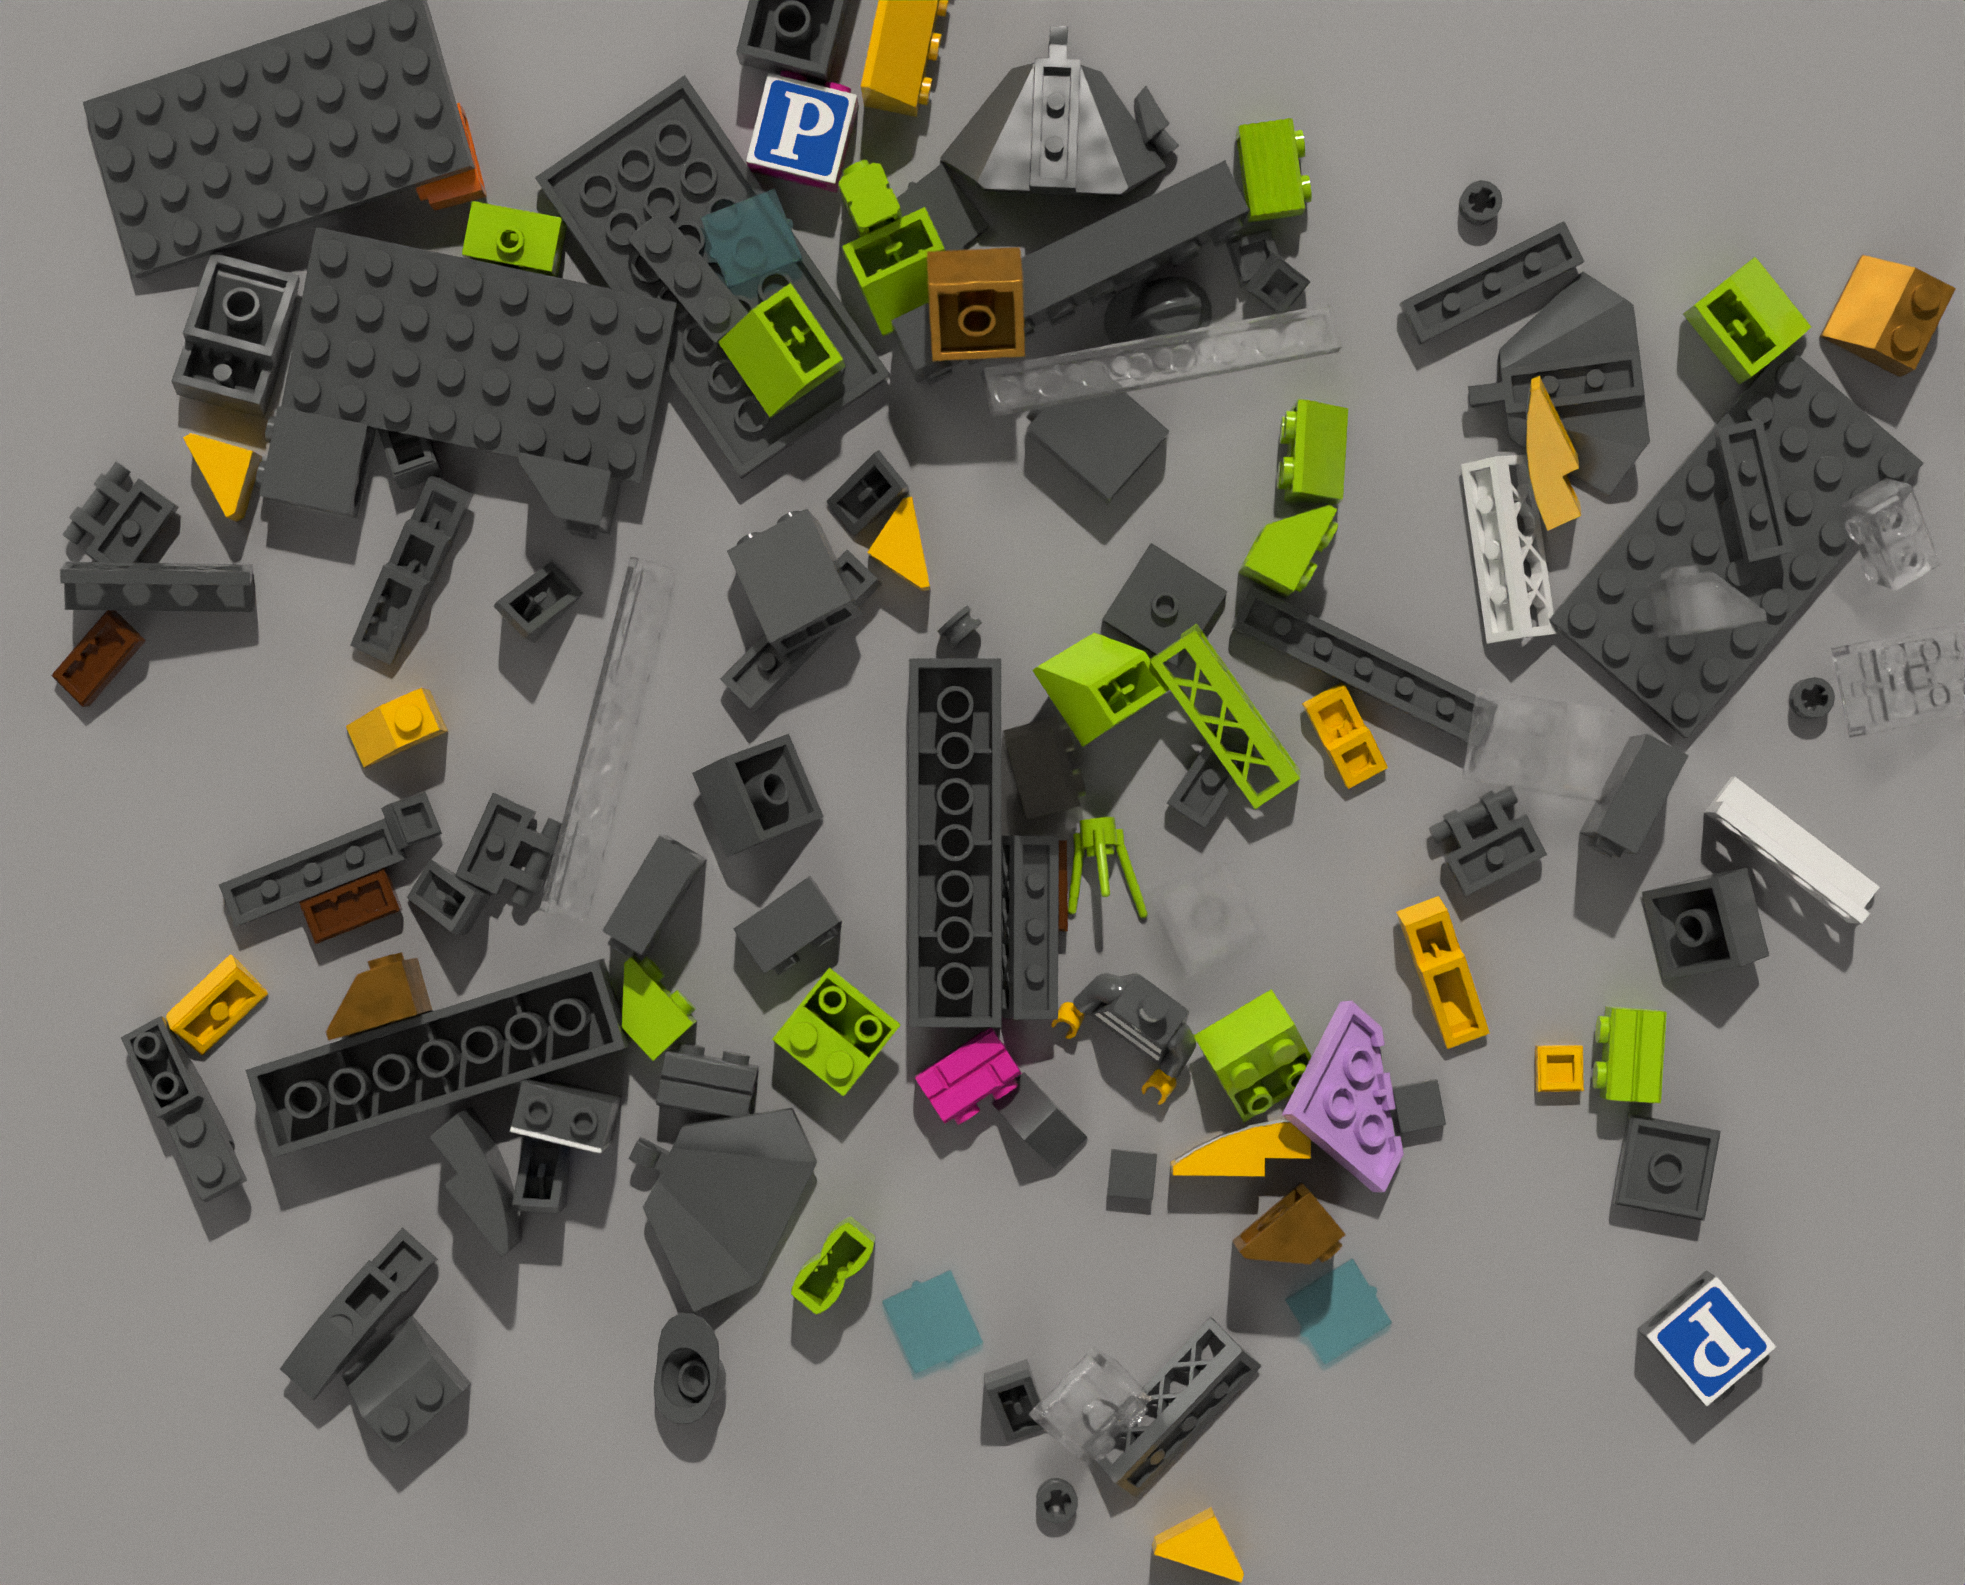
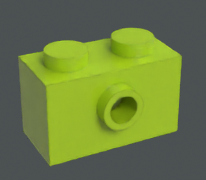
(514, 238)

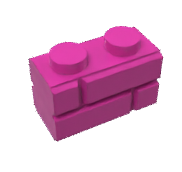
(969, 1076)

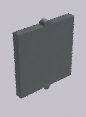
(948, 207)

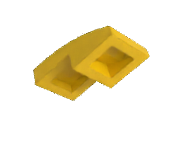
(1344, 735)

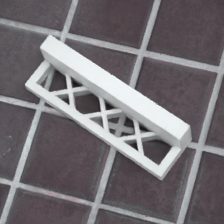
(1502, 549)
(1792, 850)

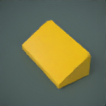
(215, 1005)

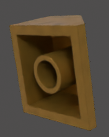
(976, 304)
(1888, 313)
(381, 995)
(1292, 1231)

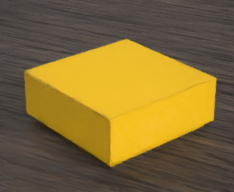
(1559, 1068)

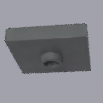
(1163, 602)
(1666, 1167)

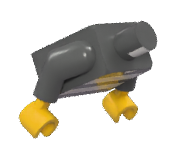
(1140, 1017)

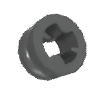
(1488, 213)
(959, 627)
(1816, 711)
(1044, 1495)

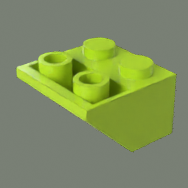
(893, 266)
(1747, 320)
(781, 351)
(1315, 452)
(1284, 550)
(1099, 684)
(836, 1031)
(1255, 1054)

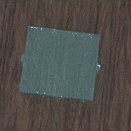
(751, 238)
(1338, 1311)
(932, 1321)

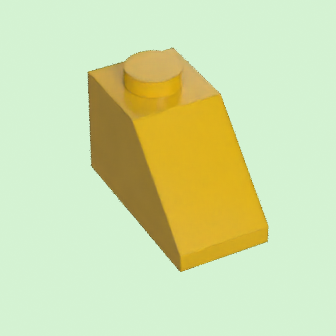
(396, 726)

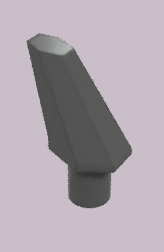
(1153, 123)

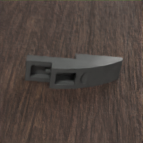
(186, 1107)
(356, 1313)

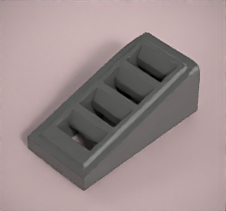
(412, 464)

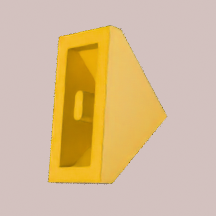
(228, 472)
(900, 546)
(1200, 1544)

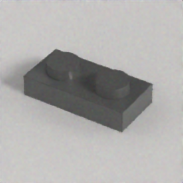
(1206, 783)

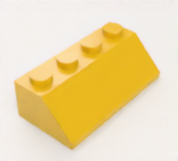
(900, 54)

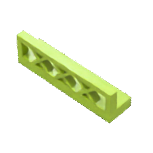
(1240, 706)

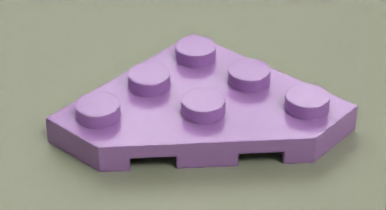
(1348, 1099)

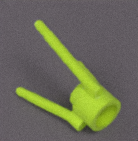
(1099, 838)

